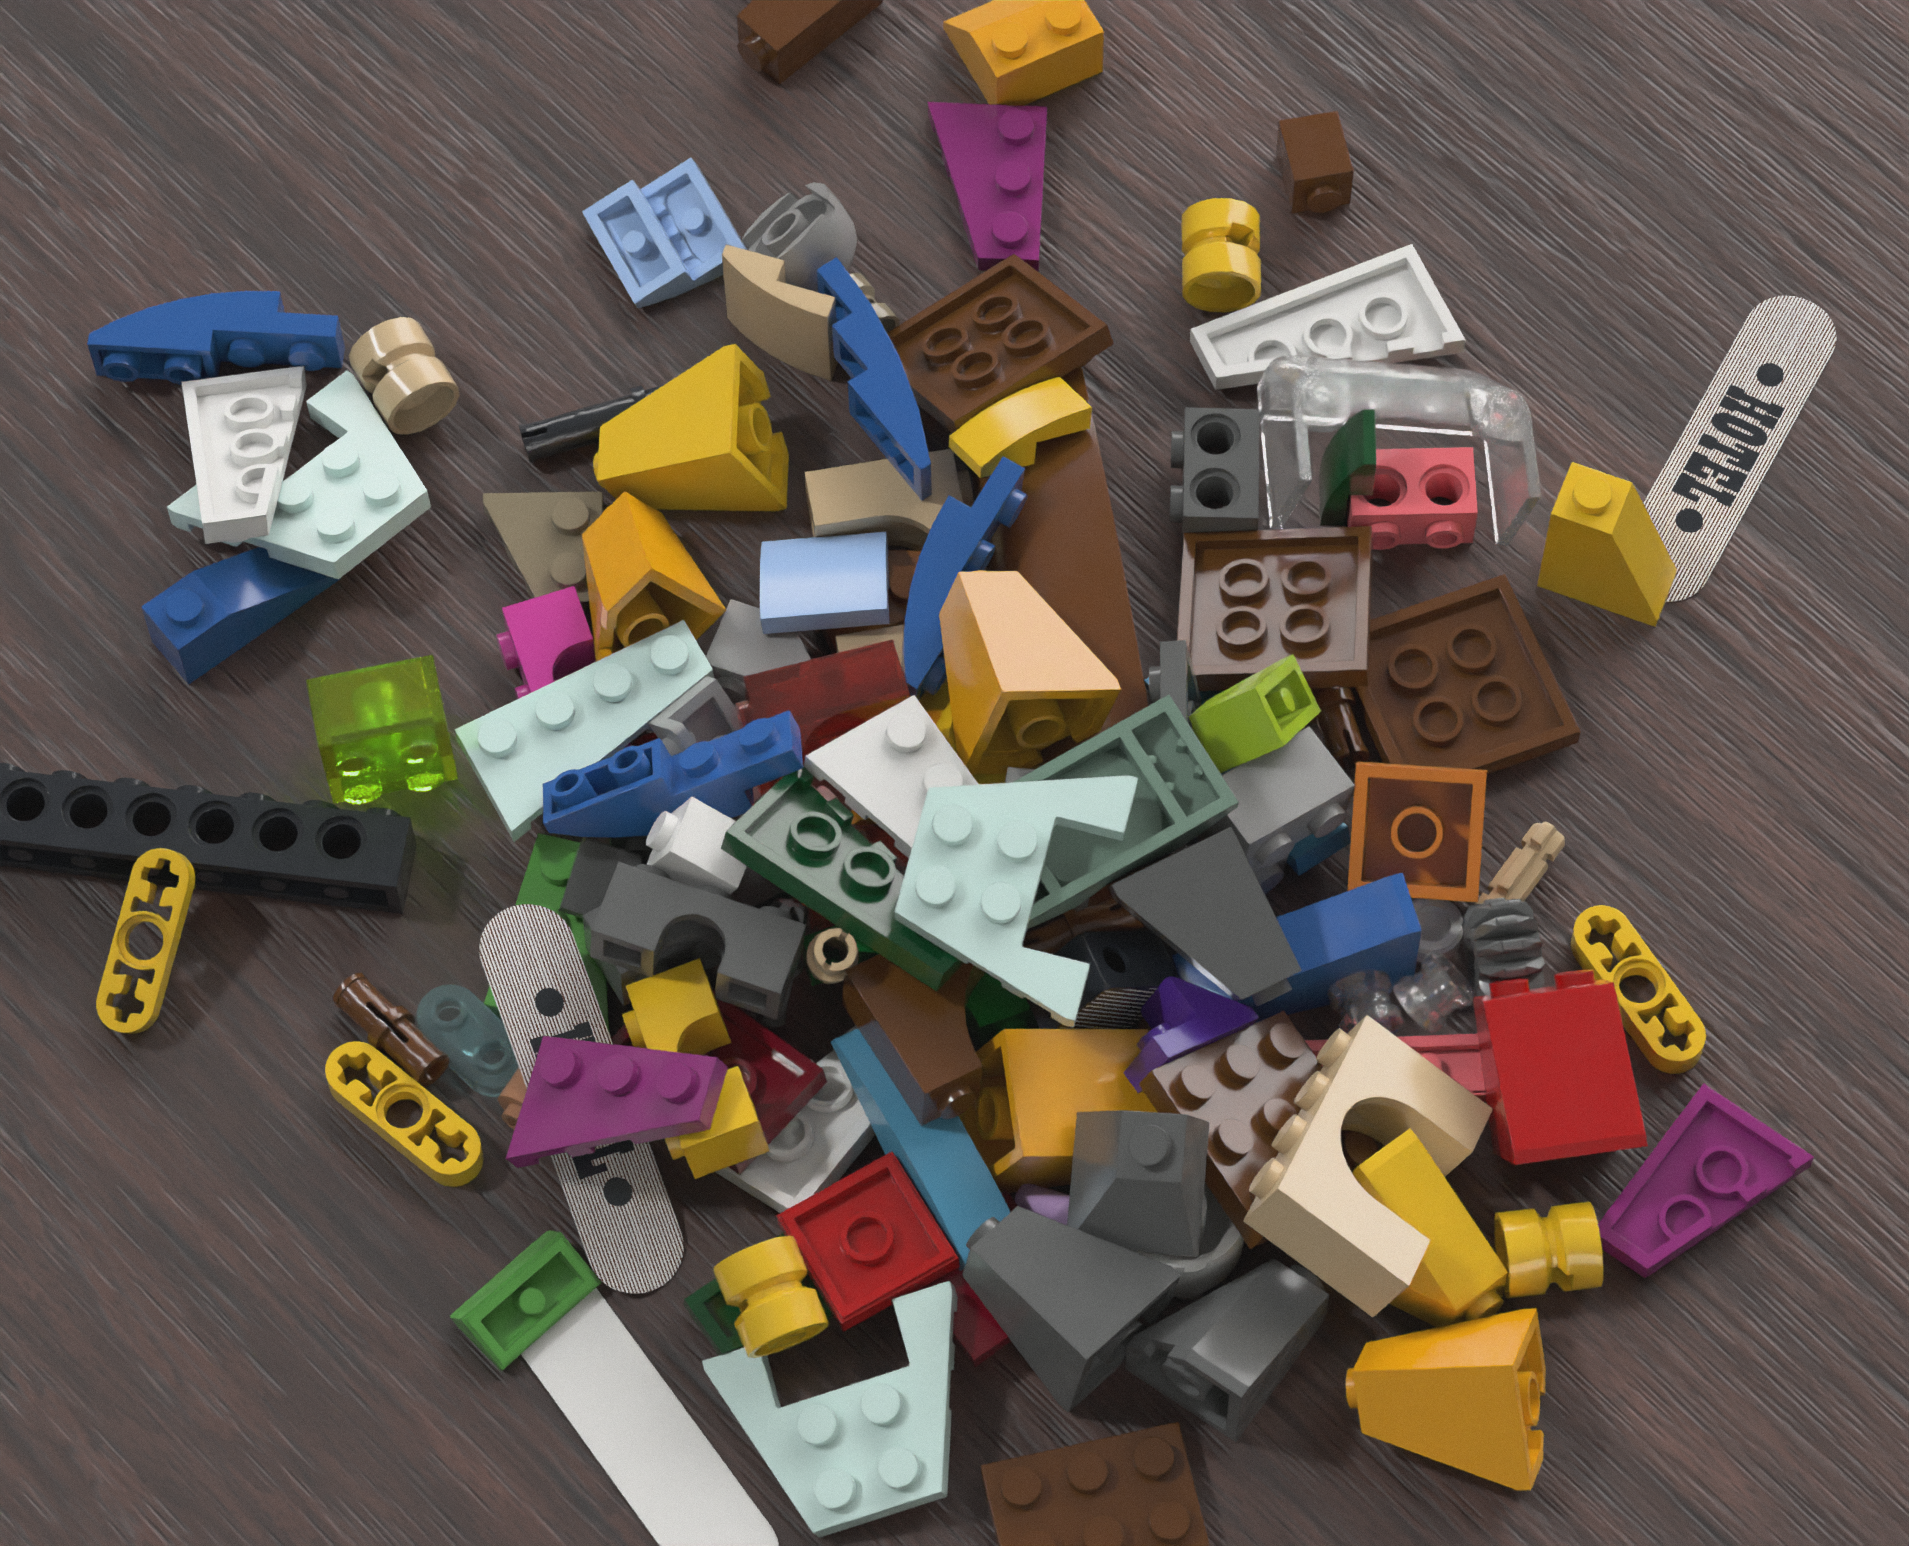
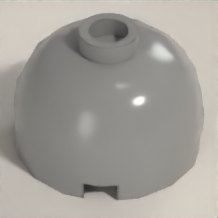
(804, 234)

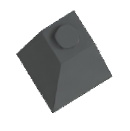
(1139, 1179)

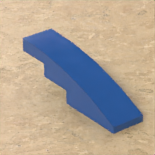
(879, 386)

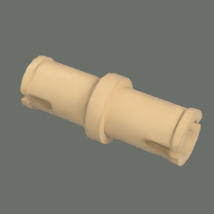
(828, 941)

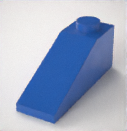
(226, 608)

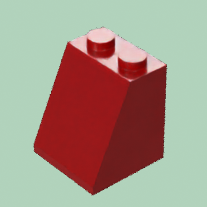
(1557, 1069)

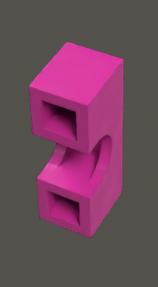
(546, 639)

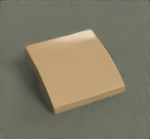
(779, 316)

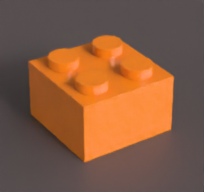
(1420, 826)

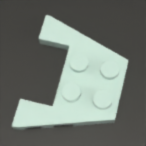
(344, 497)
(981, 868)
(862, 1445)

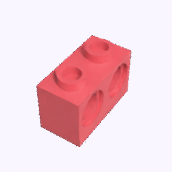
(1408, 482)

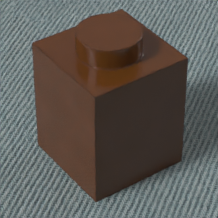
(1314, 162)

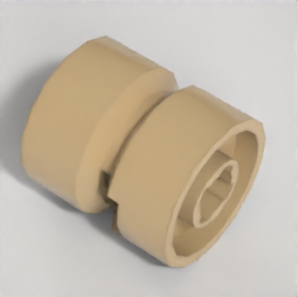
(404, 375)

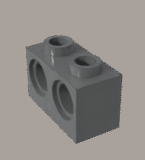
(1221, 477)

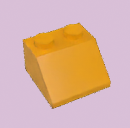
(1027, 47)

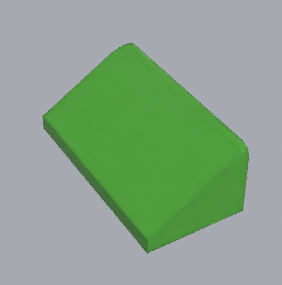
(525, 1298)

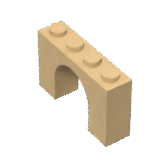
(878, 499)
(1308, 1194)

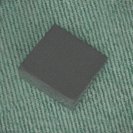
(592, 874)

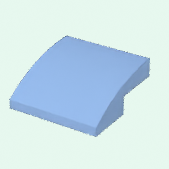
(664, 234)
(824, 582)

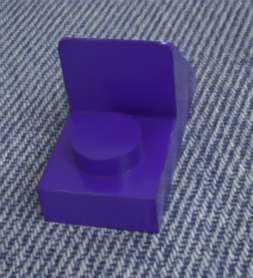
(1183, 1021)

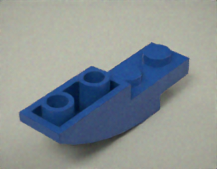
(196, 333)
(954, 545)
(640, 782)

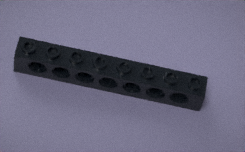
(54, 842)

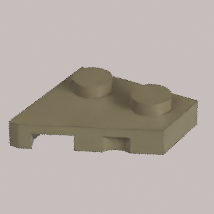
(545, 536)

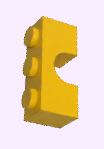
(681, 1015)

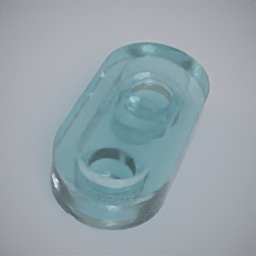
(468, 1038)

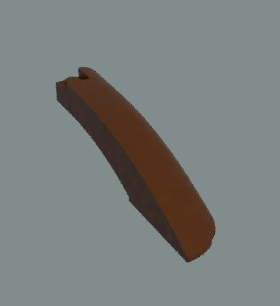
(1073, 560)

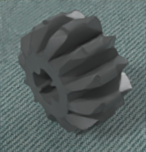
(1501, 944)

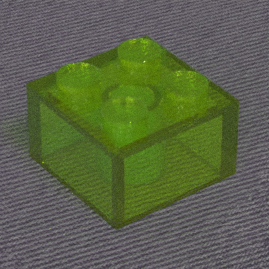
(382, 730)

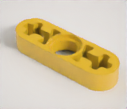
(116, 983)
(1648, 1036)
(381, 1071)

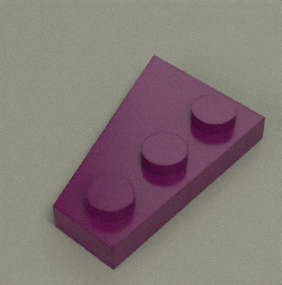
(997, 175)
(611, 1094)
(1696, 1181)

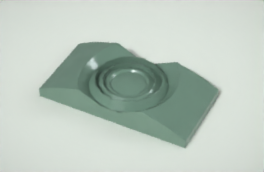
(1173, 803)

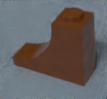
(789, 33)
(918, 1034)

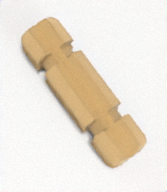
(1526, 866)

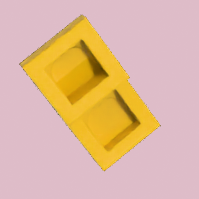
(1018, 423)

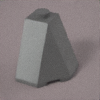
(1214, 917)
(1065, 1297)
(1232, 1345)

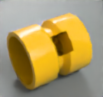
(1221, 255)
(1549, 1249)
(770, 1295)

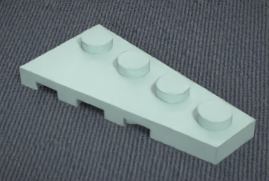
(577, 721)

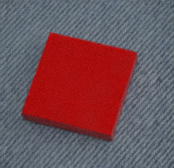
(868, 1241)

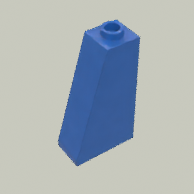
(1336, 938)

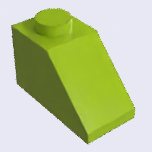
(1255, 715)

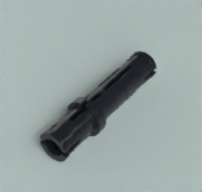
(576, 427)

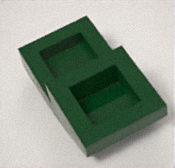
(1348, 466)

